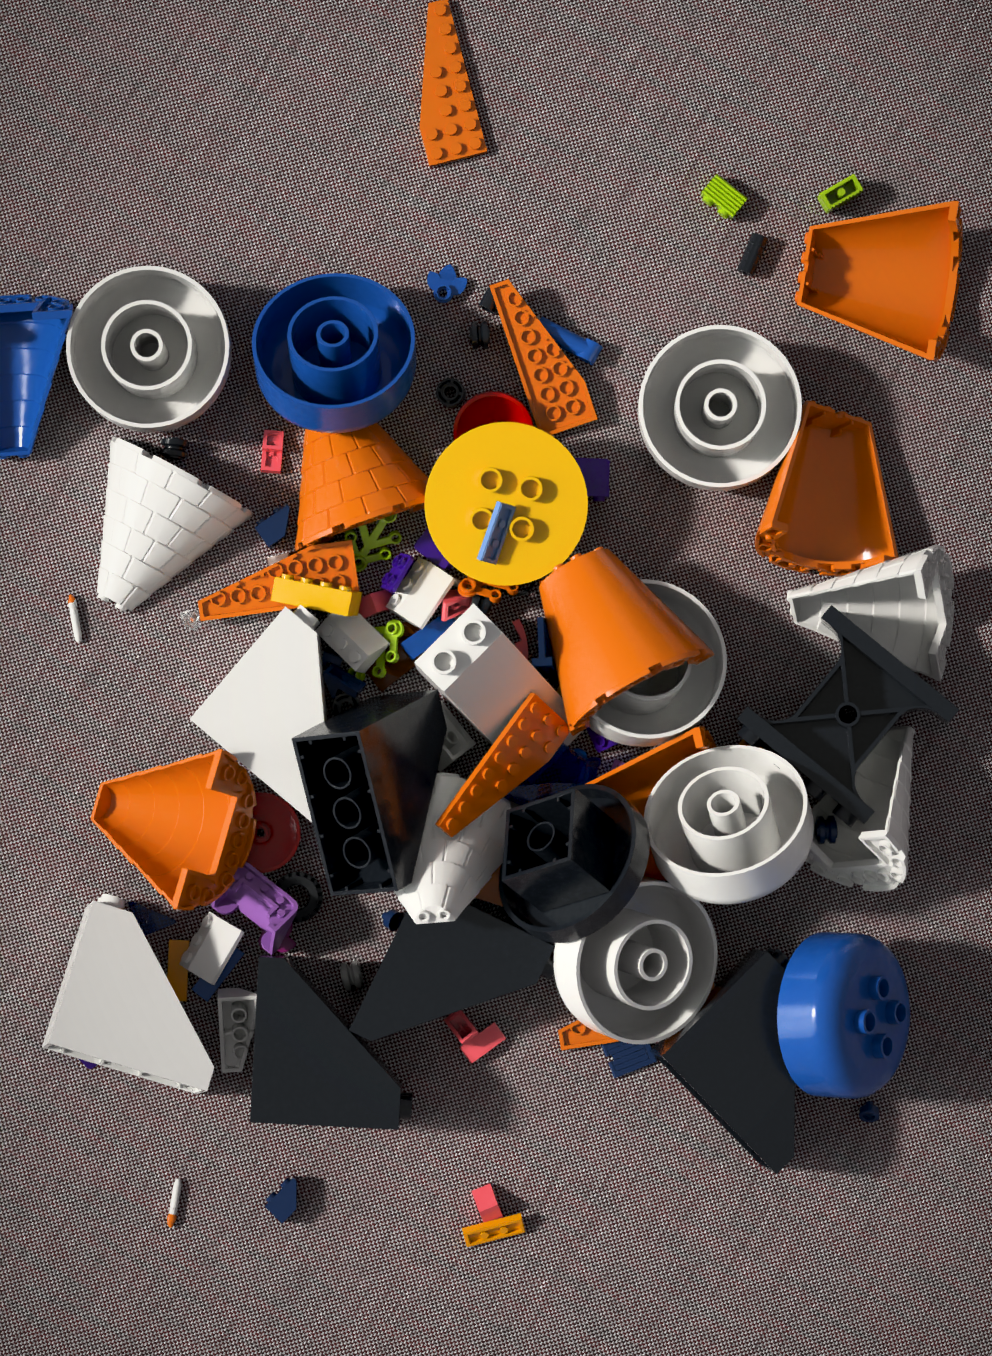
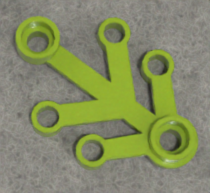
(372, 541)
(390, 636)

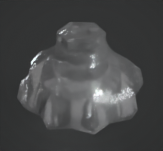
(191, 619)

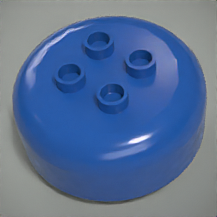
(334, 352)
(843, 1015)

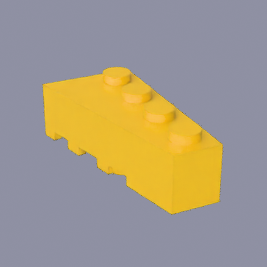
(316, 596)

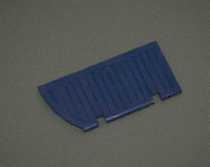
(627, 1057)

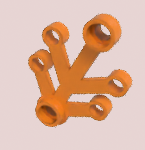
(475, 588)

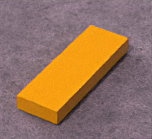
(176, 973)
(493, 1230)

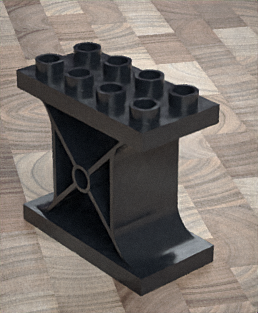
(824, 746)

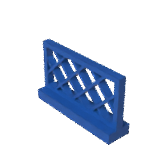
(545, 663)

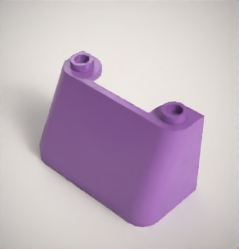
(261, 903)

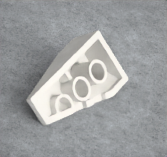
(236, 1026)

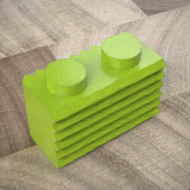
(840, 193)
(723, 197)

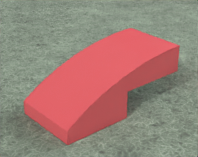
(272, 451)
(522, 645)
(482, 1042)

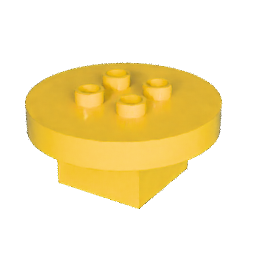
(518, 468)

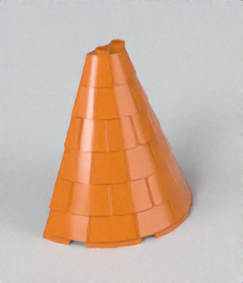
(353, 482)
(182, 825)

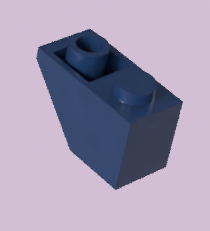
(275, 527)
(285, 1201)

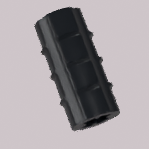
(752, 254)

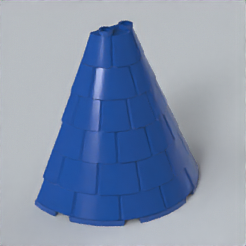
(29, 354)

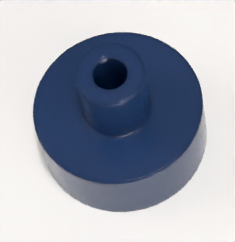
(392, 919)
(869, 1112)

